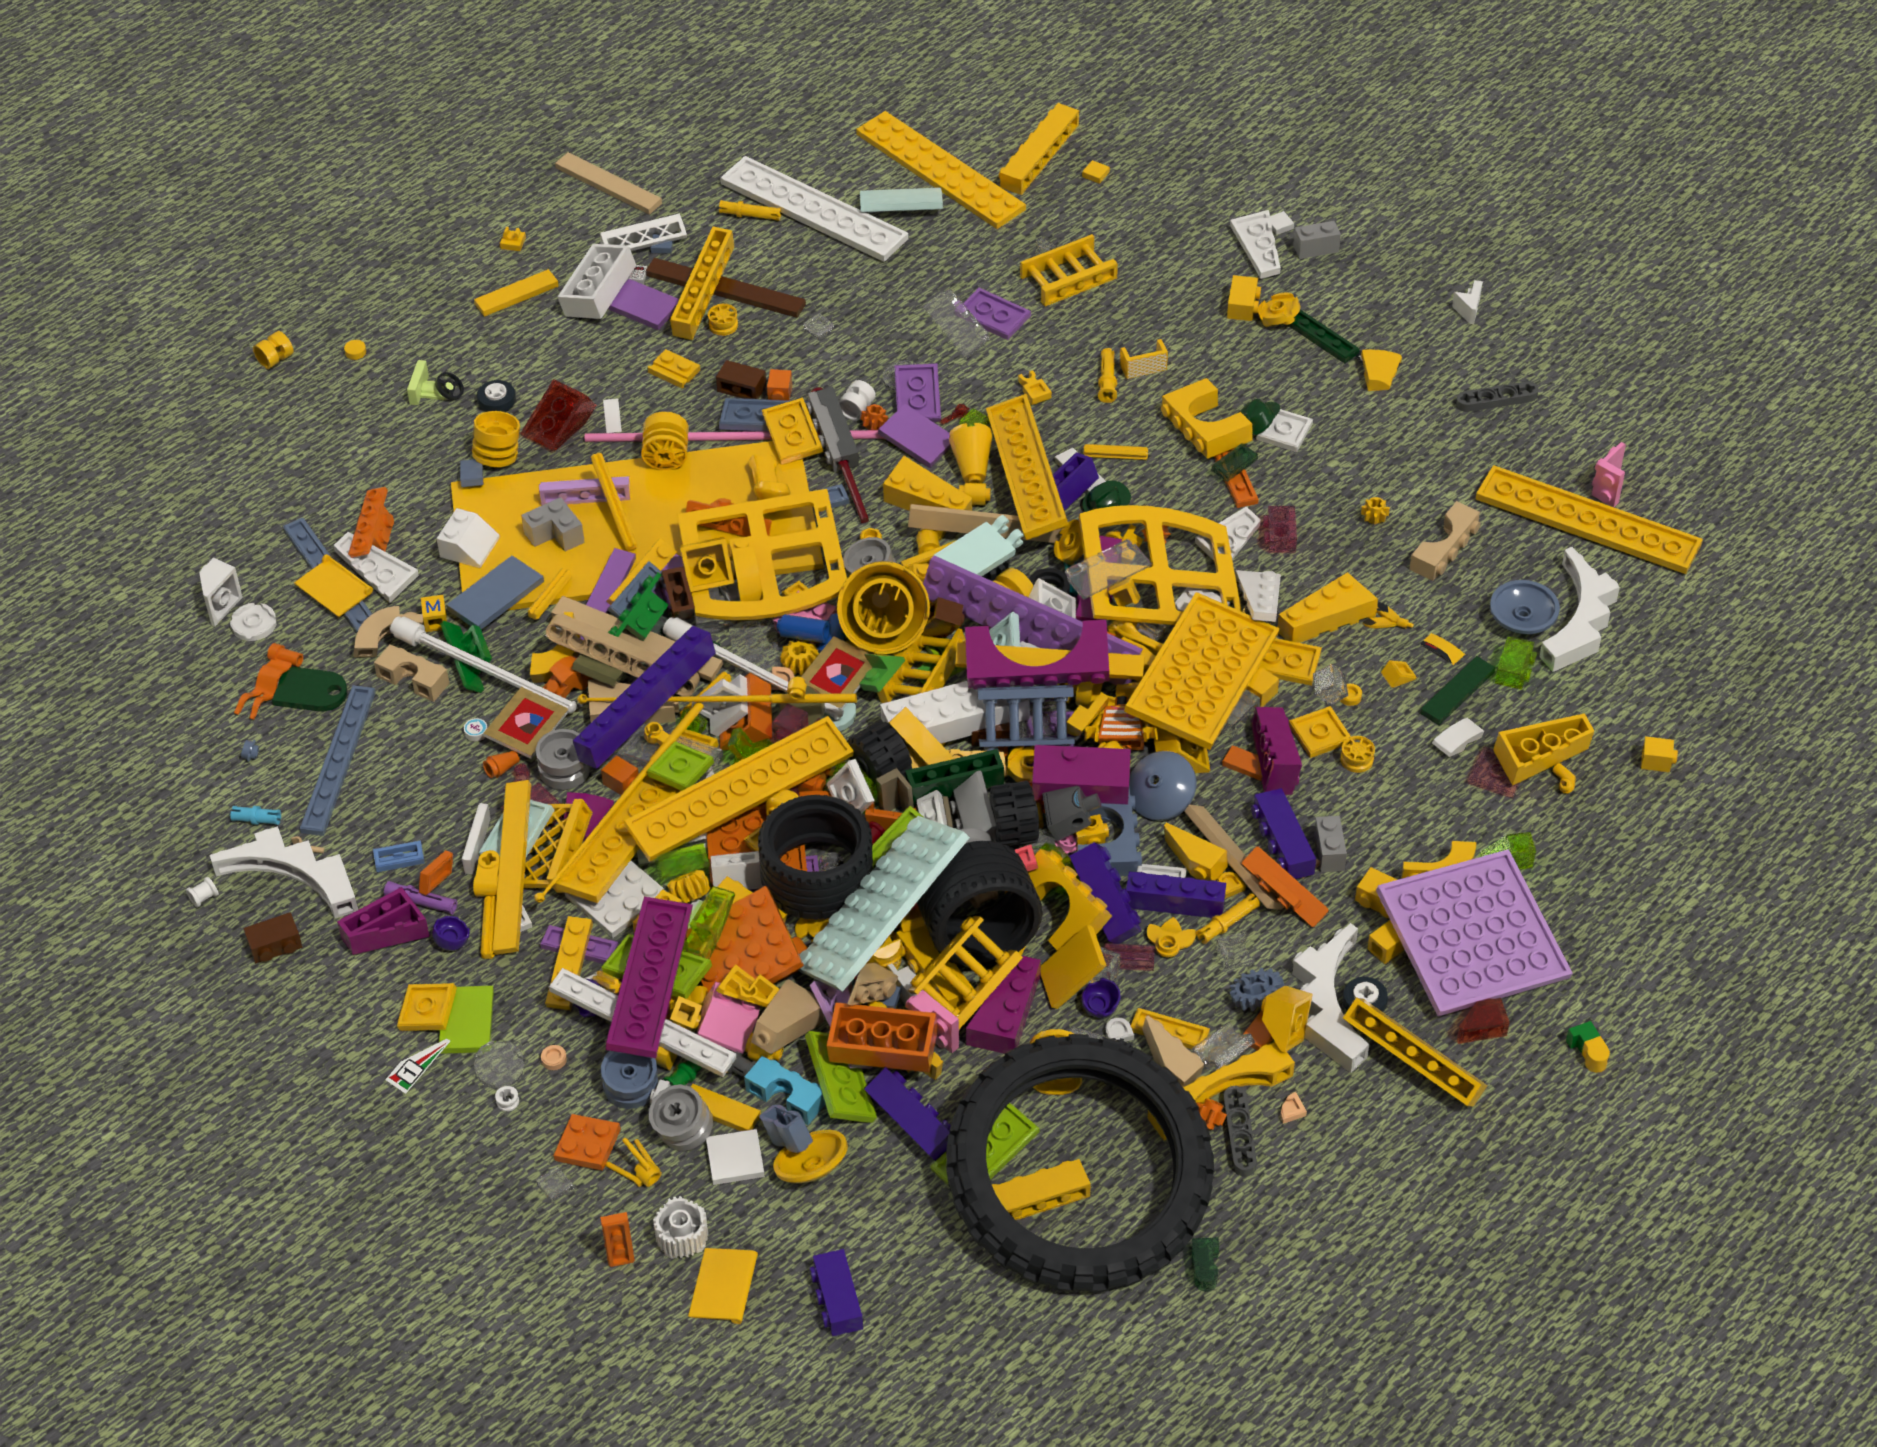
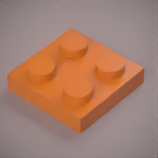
(587, 1142)

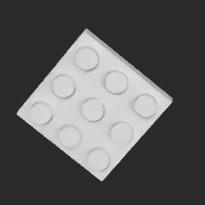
(621, 901)

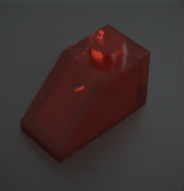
(1484, 1021)

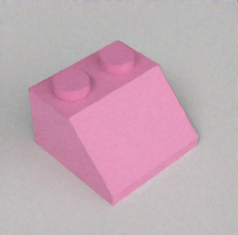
(727, 1020)

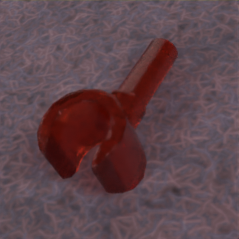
(960, 411)

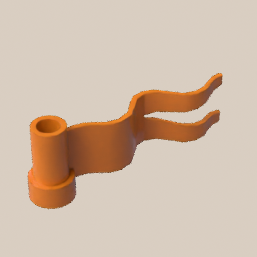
(268, 676)

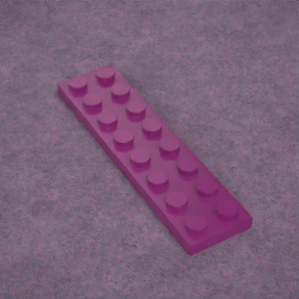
(649, 977)

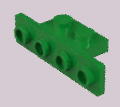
(643, 613)
(472, 643)

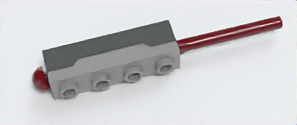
(836, 440)

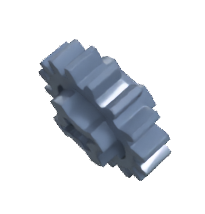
(1254, 987)

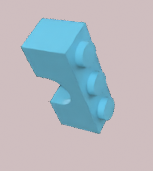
(770, 1078)

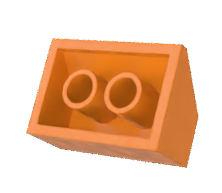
(758, 721)

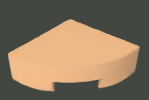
(1292, 1108)

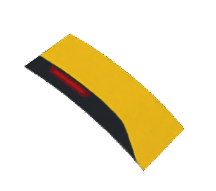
(1443, 648)

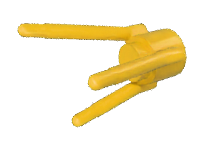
(646, 1170)

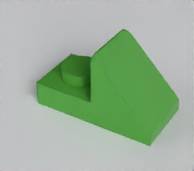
(882, 670)

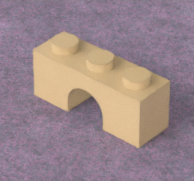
(397, 663)

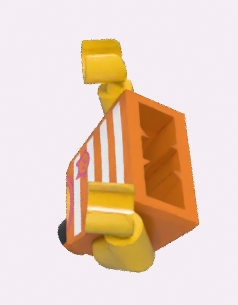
(1120, 727)

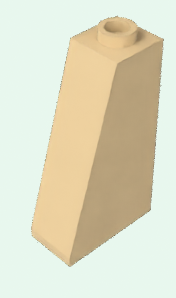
(598, 689)
(787, 1017)

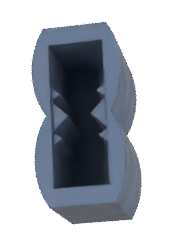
(786, 1128)

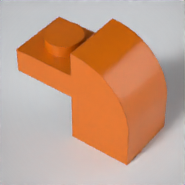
(565, 678)

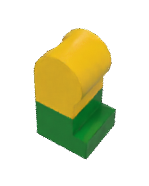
(1590, 1045)

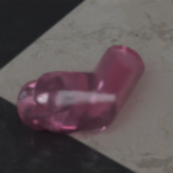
(522, 773)

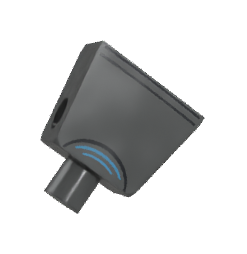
(1068, 810)

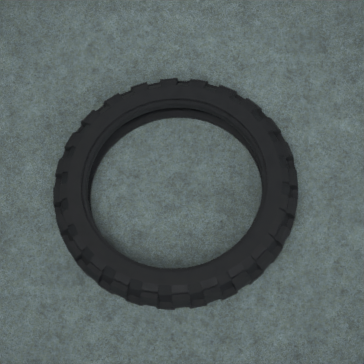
(1059, 1265)

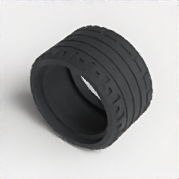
(814, 821)
(974, 871)

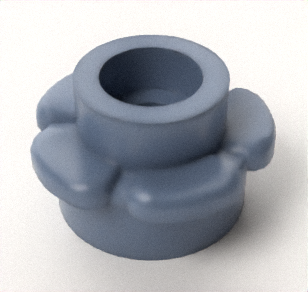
(250, 750)

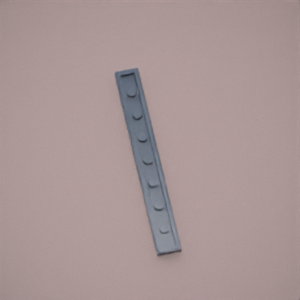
(313, 552)
(337, 761)

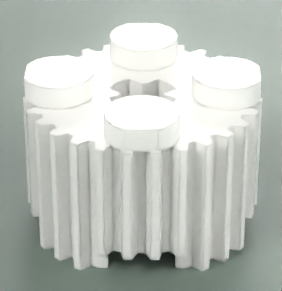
(681, 1228)

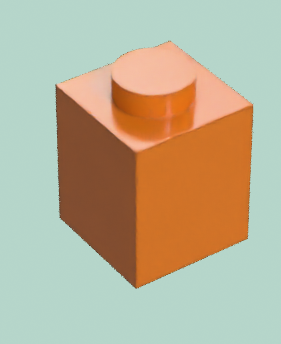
(779, 385)
(618, 774)

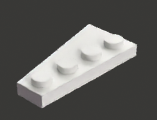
(1258, 242)
(381, 570)
(1260, 592)

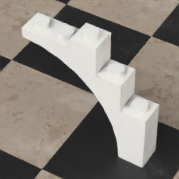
(1581, 634)
(296, 861)
(1326, 1025)

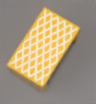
(1144, 363)

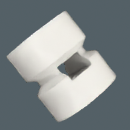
(856, 399)

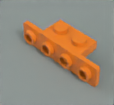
(373, 524)
(736, 525)
(1283, 885)

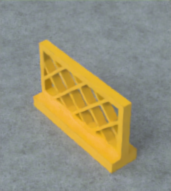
(573, 833)

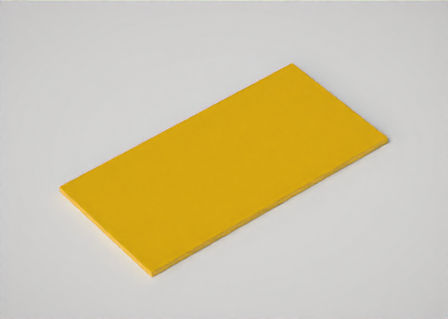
(651, 513)

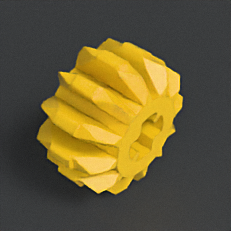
(798, 656)
(689, 886)

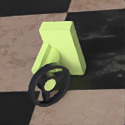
(437, 389)

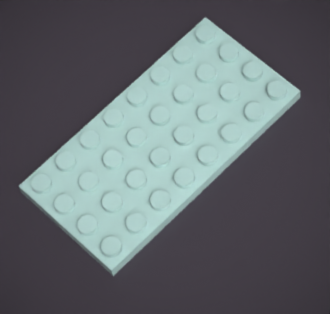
(881, 902)

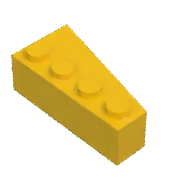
(917, 486)
(1328, 608)
(1541, 745)

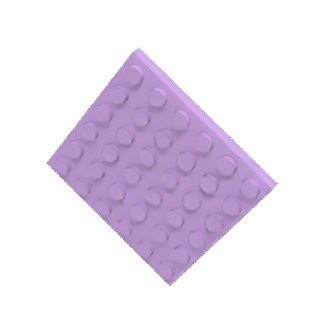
(1473, 932)

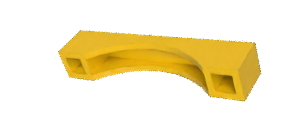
(1263, 1067)

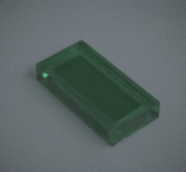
(1234, 462)

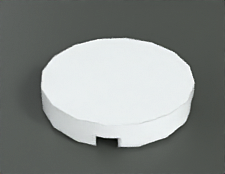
(253, 621)

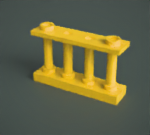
(1075, 283)
(935, 679)
(988, 978)

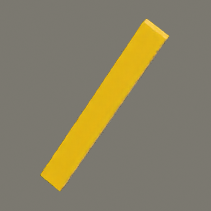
(1120, 665)
(512, 867)

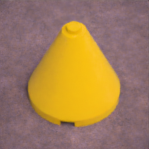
(883, 607)

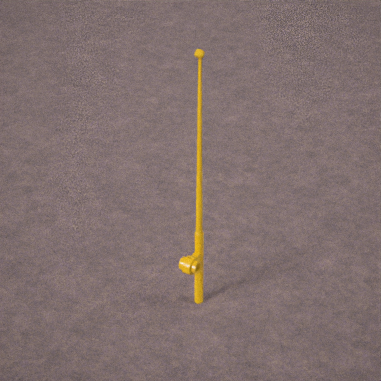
(796, 694)
(657, 736)

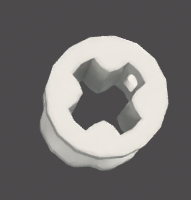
(202, 892)

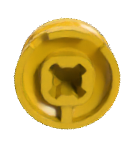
(722, 321)
(1357, 755)

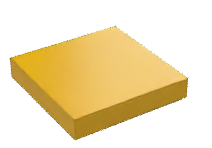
(1319, 731)
(426, 1007)

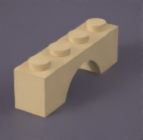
(1432, 557)

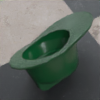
(1260, 414)
(1107, 495)

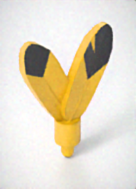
(1388, 619)

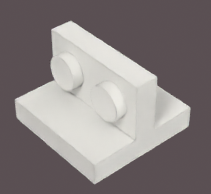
(725, 714)

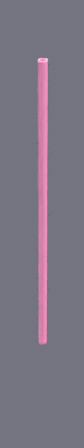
(712, 436)

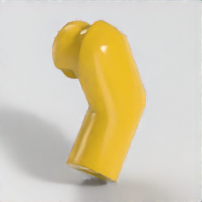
(1567, 779)

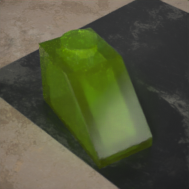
(1520, 846)

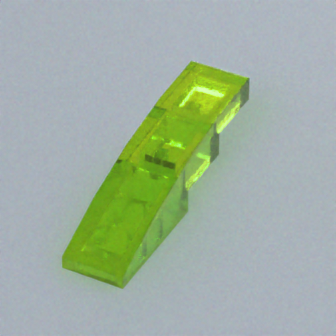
(709, 922)

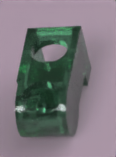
(1204, 1269)

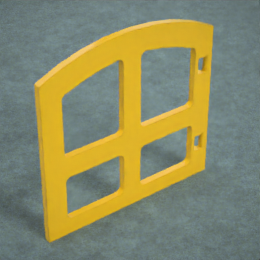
(1159, 573)
(772, 603)

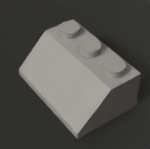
(973, 806)

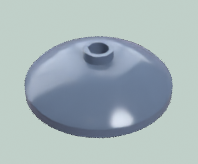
(1524, 607)
(1171, 793)

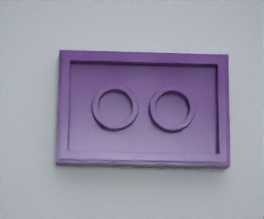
(644, 304)
(996, 313)
(919, 389)
(916, 435)

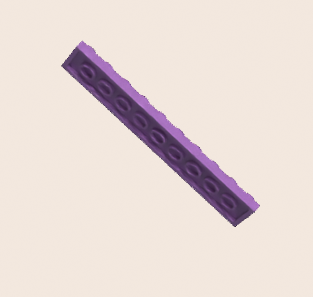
(990, 603)

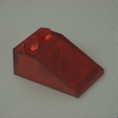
(558, 416)

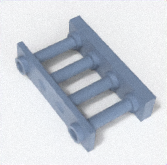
(1013, 696)

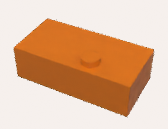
(882, 1037)

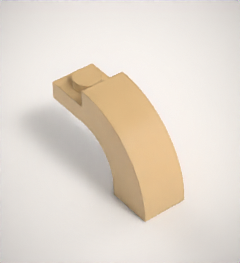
(376, 628)

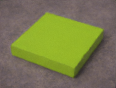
(680, 766)

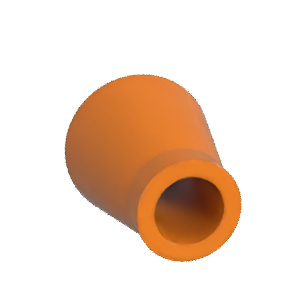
(498, 764)

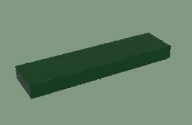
(1324, 337)
(1457, 690)

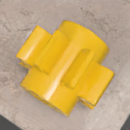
(1375, 510)

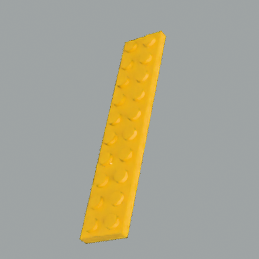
(941, 169)
(1026, 467)
(1589, 519)
(738, 788)
(613, 845)

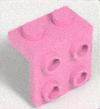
(1609, 476)

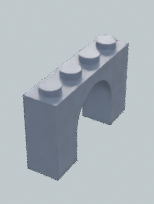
(1123, 849)

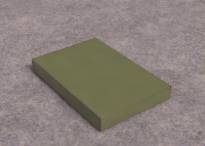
(597, 669)

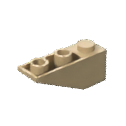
(872, 984)
(1171, 1053)

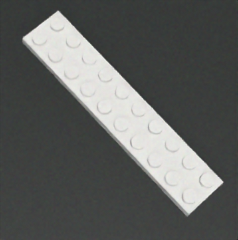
(814, 208)

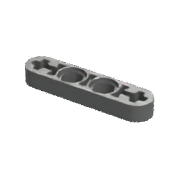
(1522, 393)
(1239, 1131)

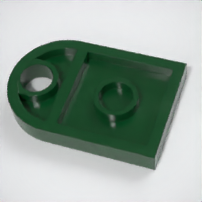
(310, 690)

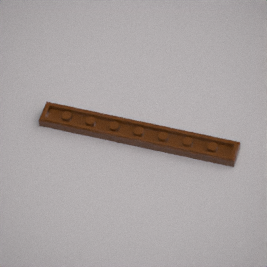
(731, 289)

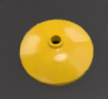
(815, 1162)

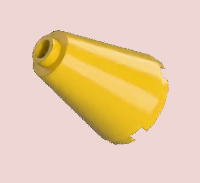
(971, 450)

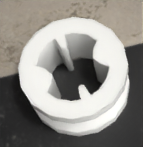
(507, 1091)

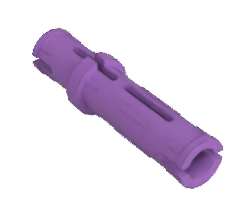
(430, 900)

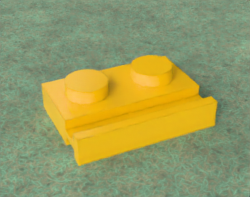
(674, 368)

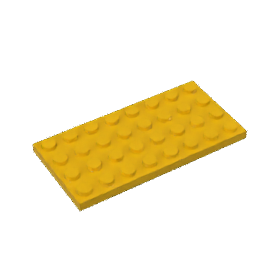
(1202, 670)

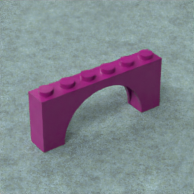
(1083, 664)

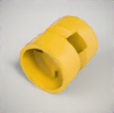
(271, 350)

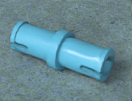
(256, 815)

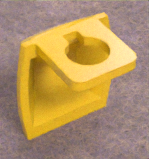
(888, 954)

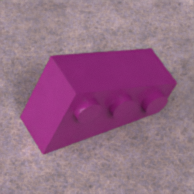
(383, 923)

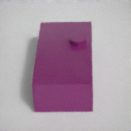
(1090, 768)

